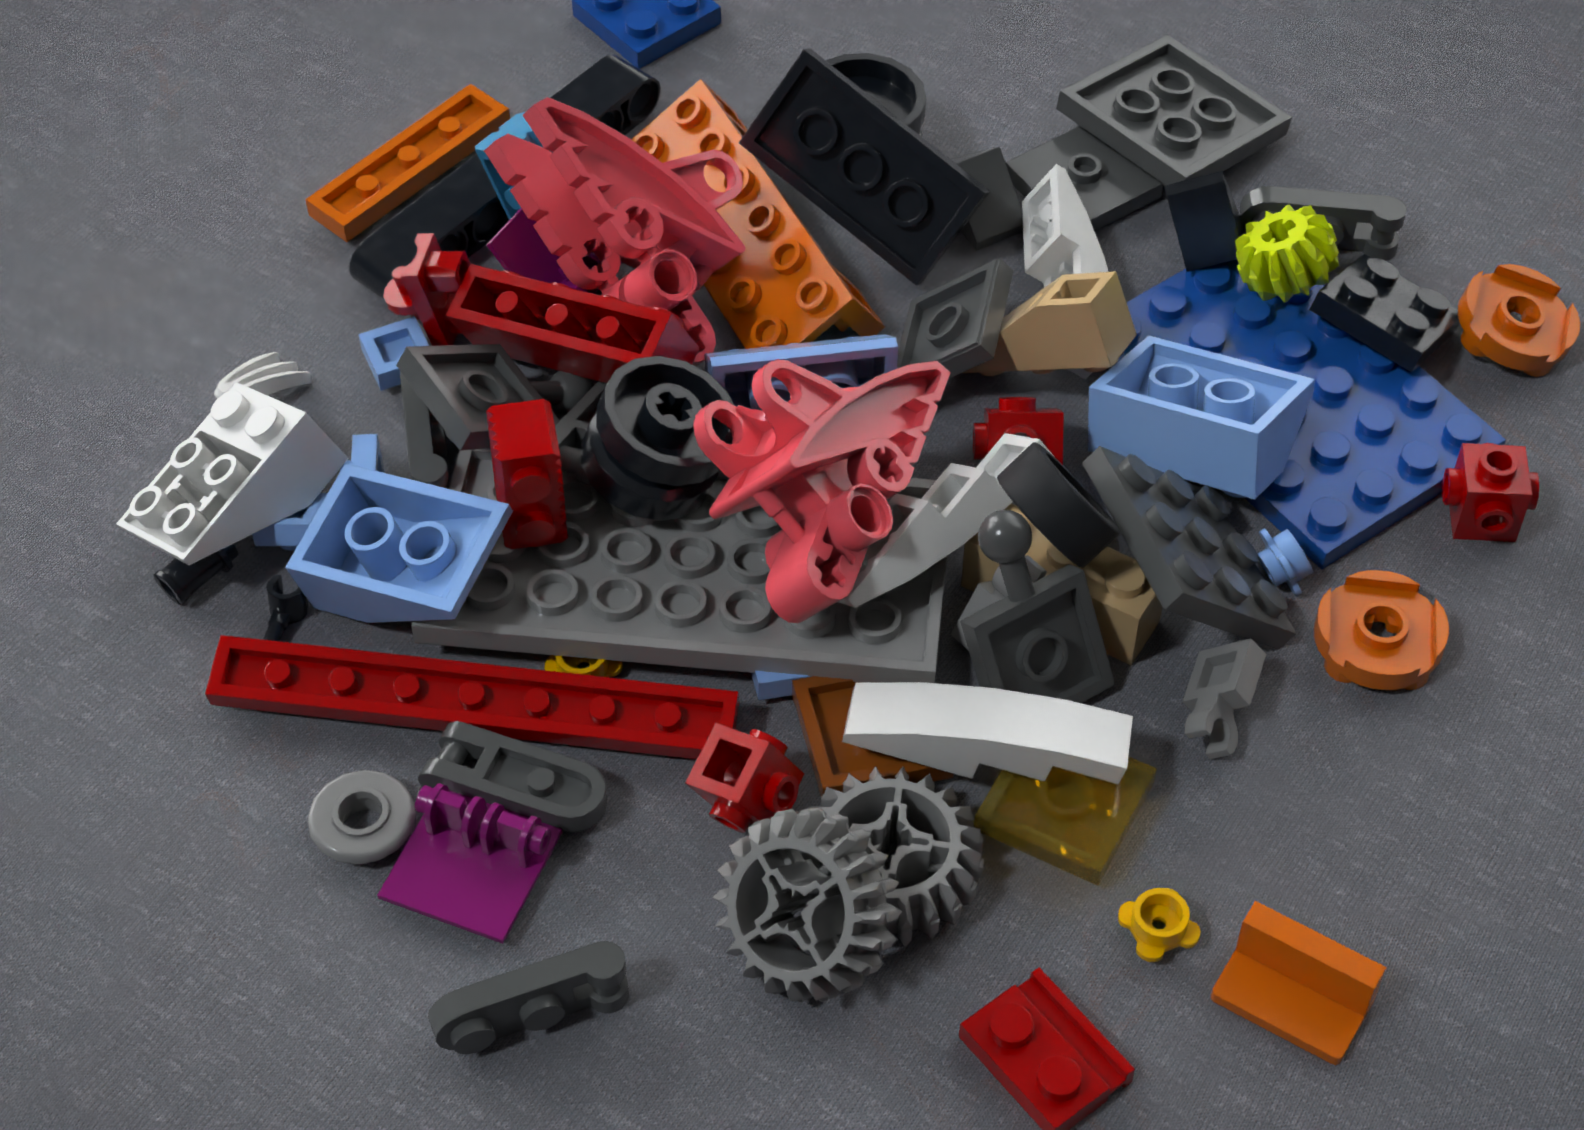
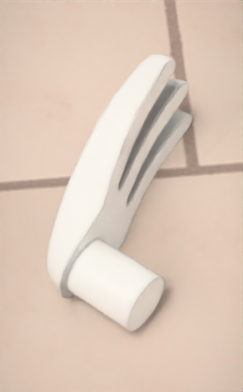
(264, 375)

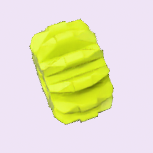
(1287, 253)

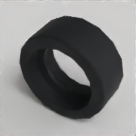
(1058, 505)

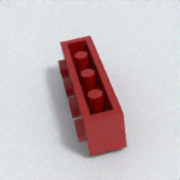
(563, 325)

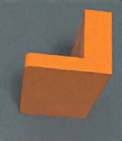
(1298, 983)

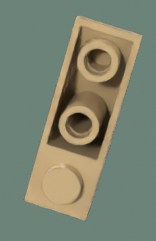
(1066, 325)

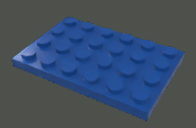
(1371, 431)

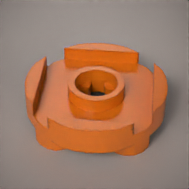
(1493, 333)
(1372, 660)

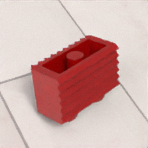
(528, 472)

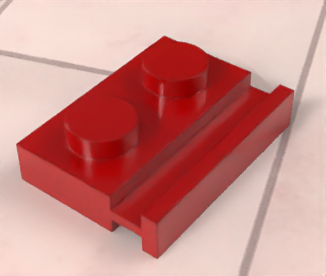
(1046, 1053)

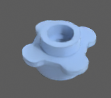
(1284, 560)

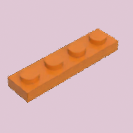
(406, 163)

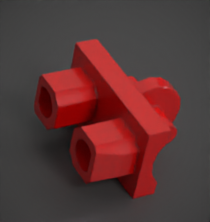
(428, 288)

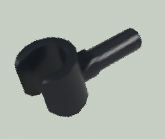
(283, 608)

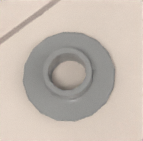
(356, 793)

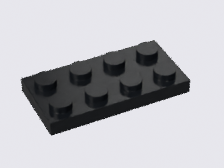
(863, 166)

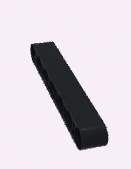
(464, 205)

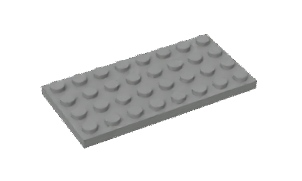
(679, 596)

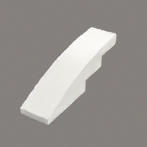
(1059, 233)
(936, 523)
(1000, 728)

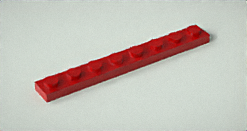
(492, 697)

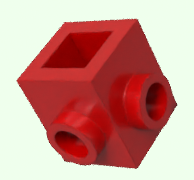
(1017, 416)
(1489, 492)
(744, 777)

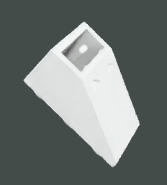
(234, 476)

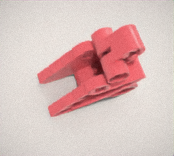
(625, 207)
(820, 470)

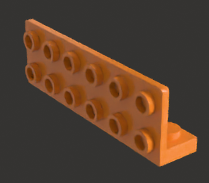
(783, 281)

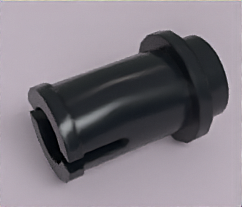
(181, 580)

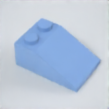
(395, 548)

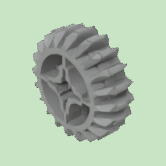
(934, 841)
(775, 882)

